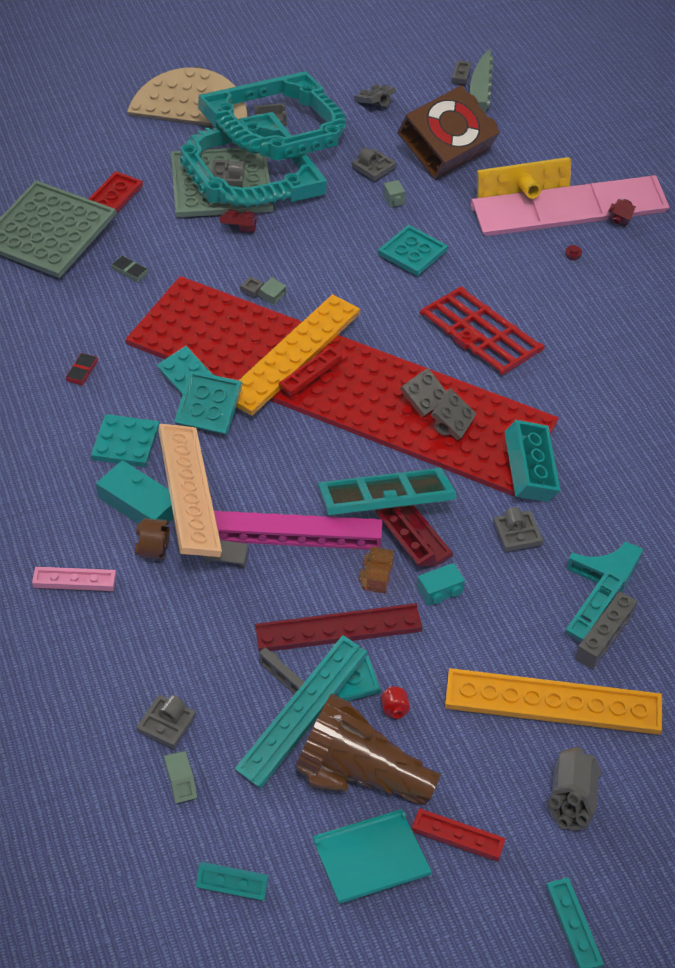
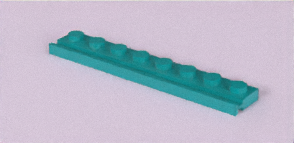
(300, 712)

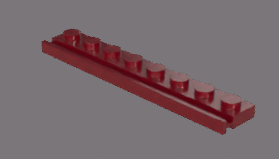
(330, 627)

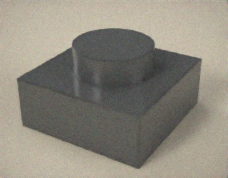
(251, 286)

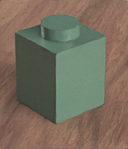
(394, 193)

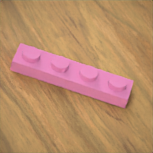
(74, 578)

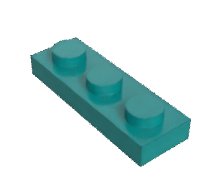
(232, 881)

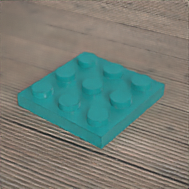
(412, 250)
(208, 402)
(125, 440)

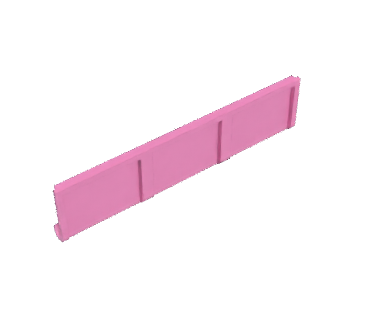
(567, 205)

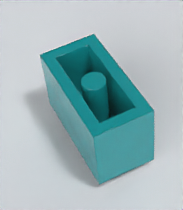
(440, 584)

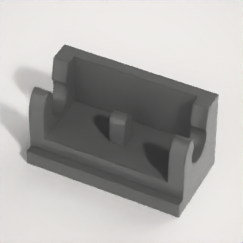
(277, 109)
(232, 553)

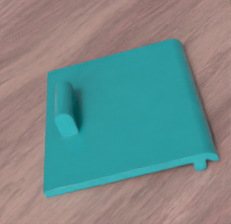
(371, 856)

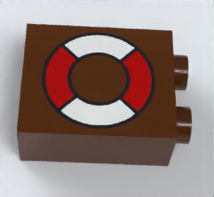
(448, 132)

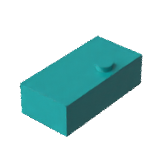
(532, 461)
(135, 494)

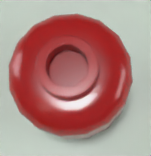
(395, 702)

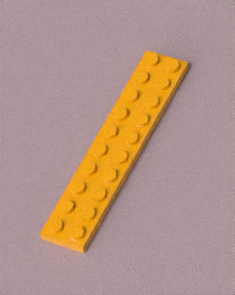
(294, 351)
(554, 701)

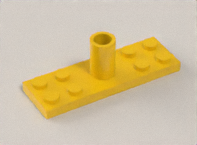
(524, 178)

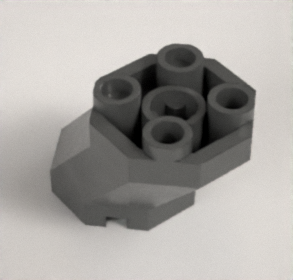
(574, 789)

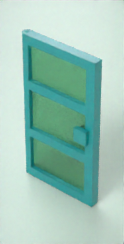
(386, 491)

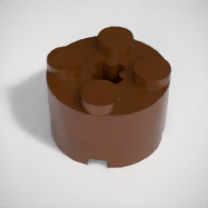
(152, 538)

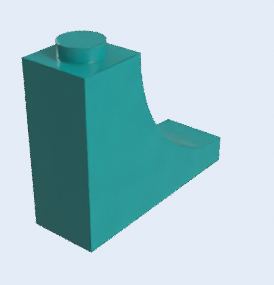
(622, 562)

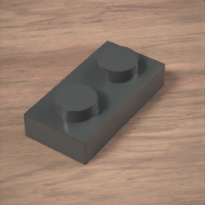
(461, 72)

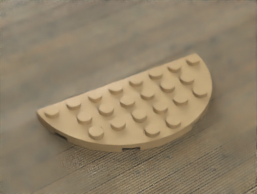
(176, 93)

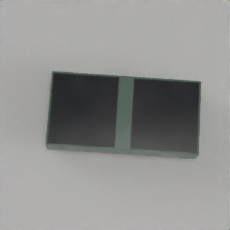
(129, 268)

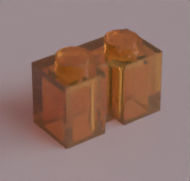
(377, 569)

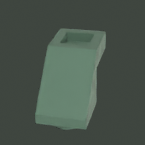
(180, 776)

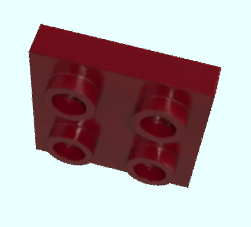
(246, 220)

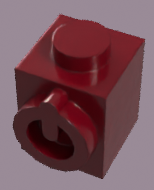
(621, 211)

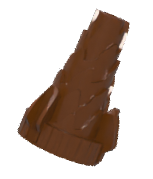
(350, 749)

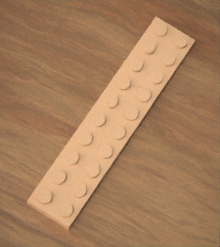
(189, 491)

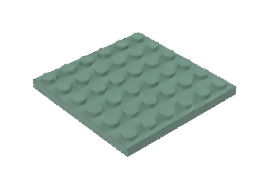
(192, 203)
(51, 228)

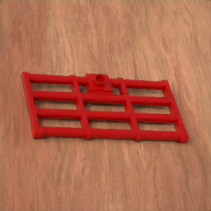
(470, 336)

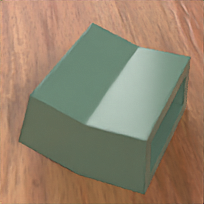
(272, 291)

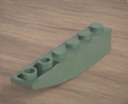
(481, 81)

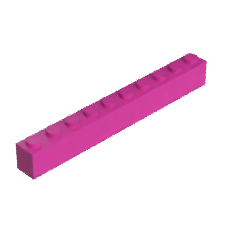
(298, 530)

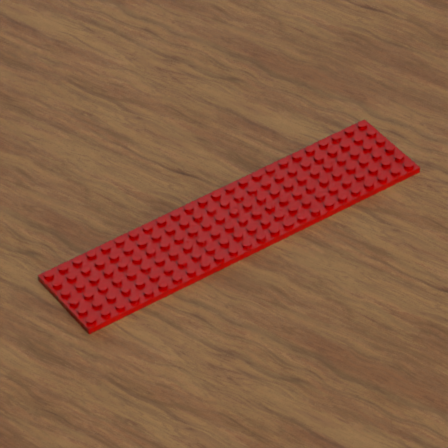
(354, 394)

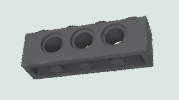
(606, 630)

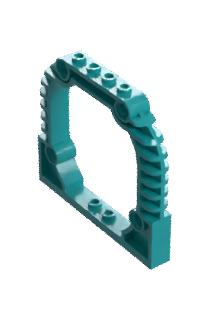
(219, 110)
(304, 184)

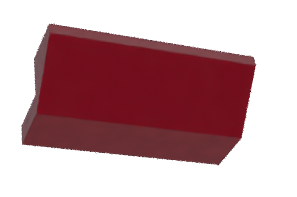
(415, 535)

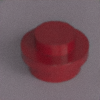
(573, 252)

